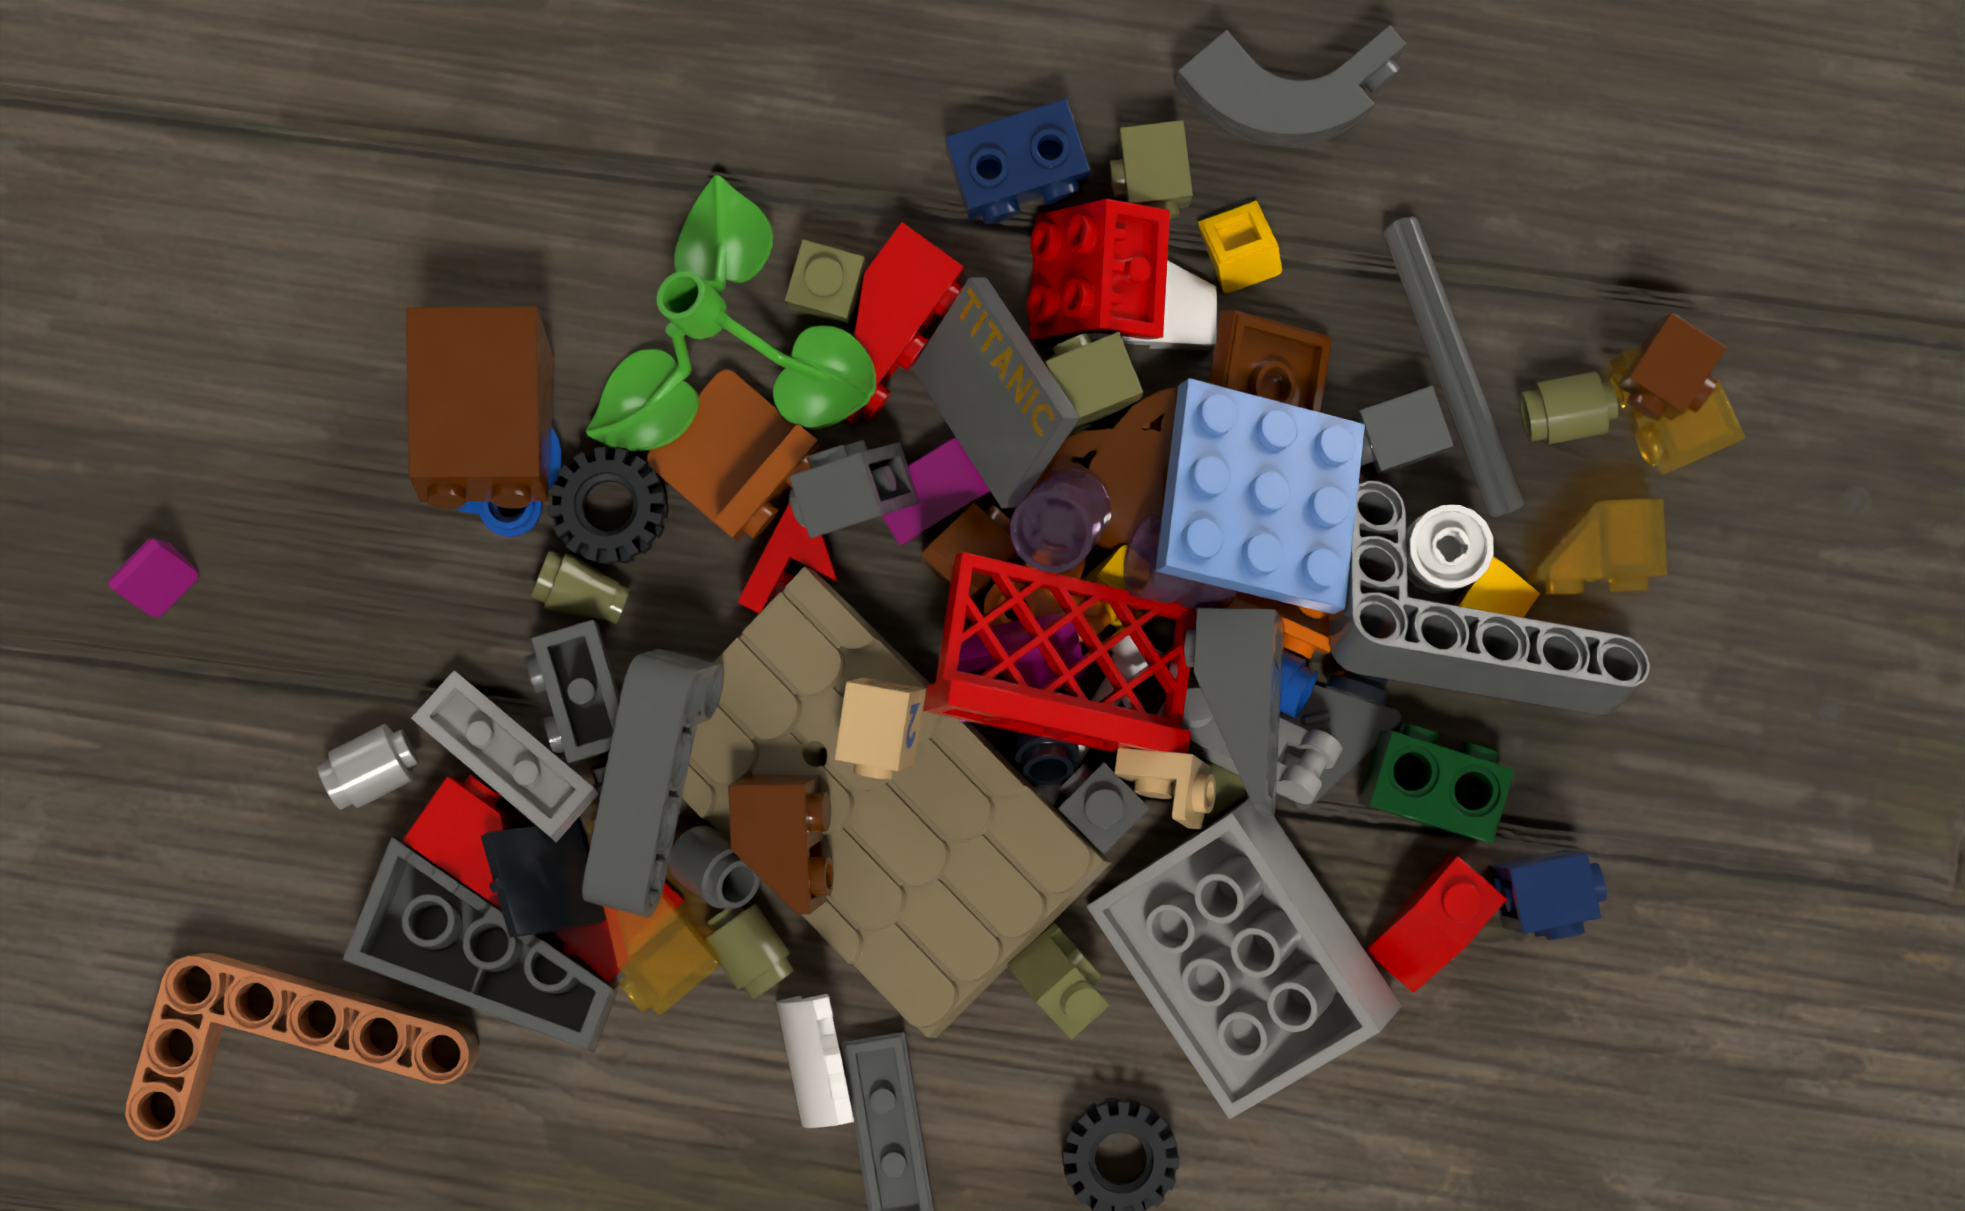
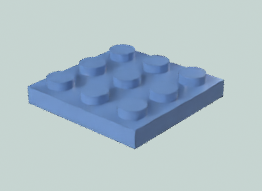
(1260, 497)

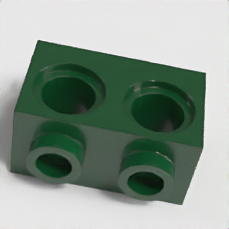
(1433, 796)

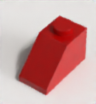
(452, 828)
(1435, 922)

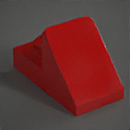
(787, 545)

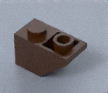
(780, 835)

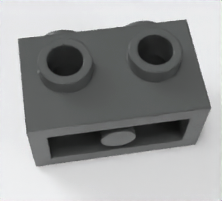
(851, 487)
(580, 689)

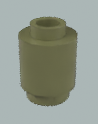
(1568, 408)
(748, 949)

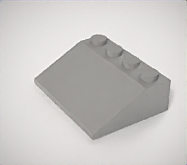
(1245, 958)

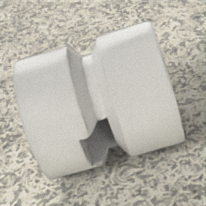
(1447, 548)

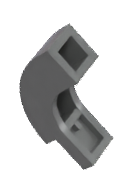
(1282, 112)

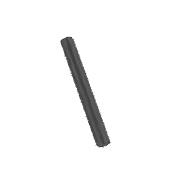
(1453, 366)

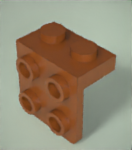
(735, 457)

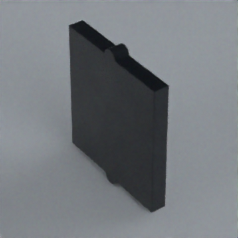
(540, 880)

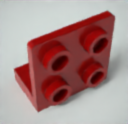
(1099, 271)

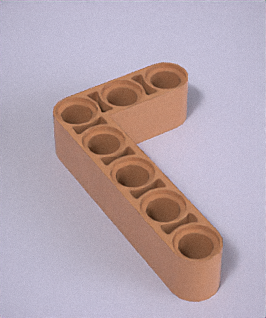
(286, 1022)

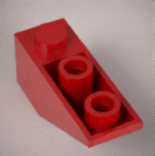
(897, 303)

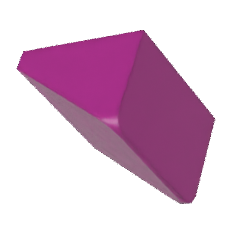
(154, 577)

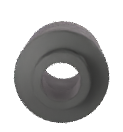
(711, 870)

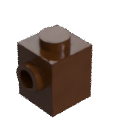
(1672, 370)

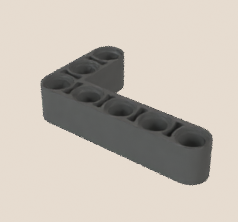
(1470, 646)

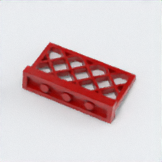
(1041, 710)

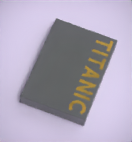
(995, 392)

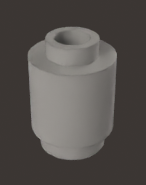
(368, 767)

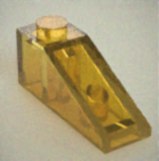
(658, 954)

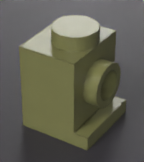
(1060, 980)

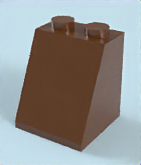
(479, 405)

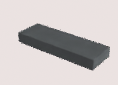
(887, 1123)

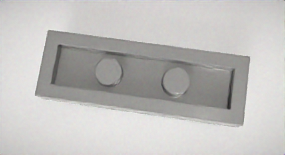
(505, 756)

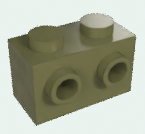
(1095, 378)

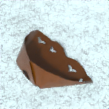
(1127, 463)

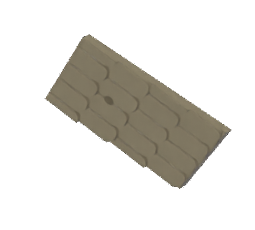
(931, 868)

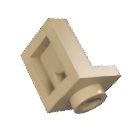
(1160, 773)

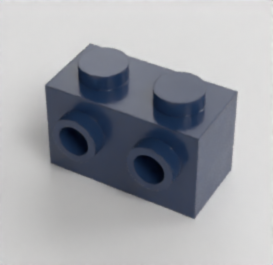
(1018, 162)
(1549, 893)

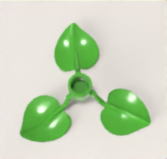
(720, 242)

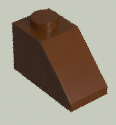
(974, 533)

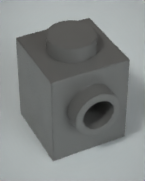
(1100, 805)

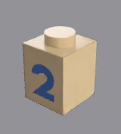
(879, 726)

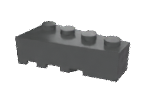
(457, 946)

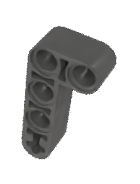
(646, 777)

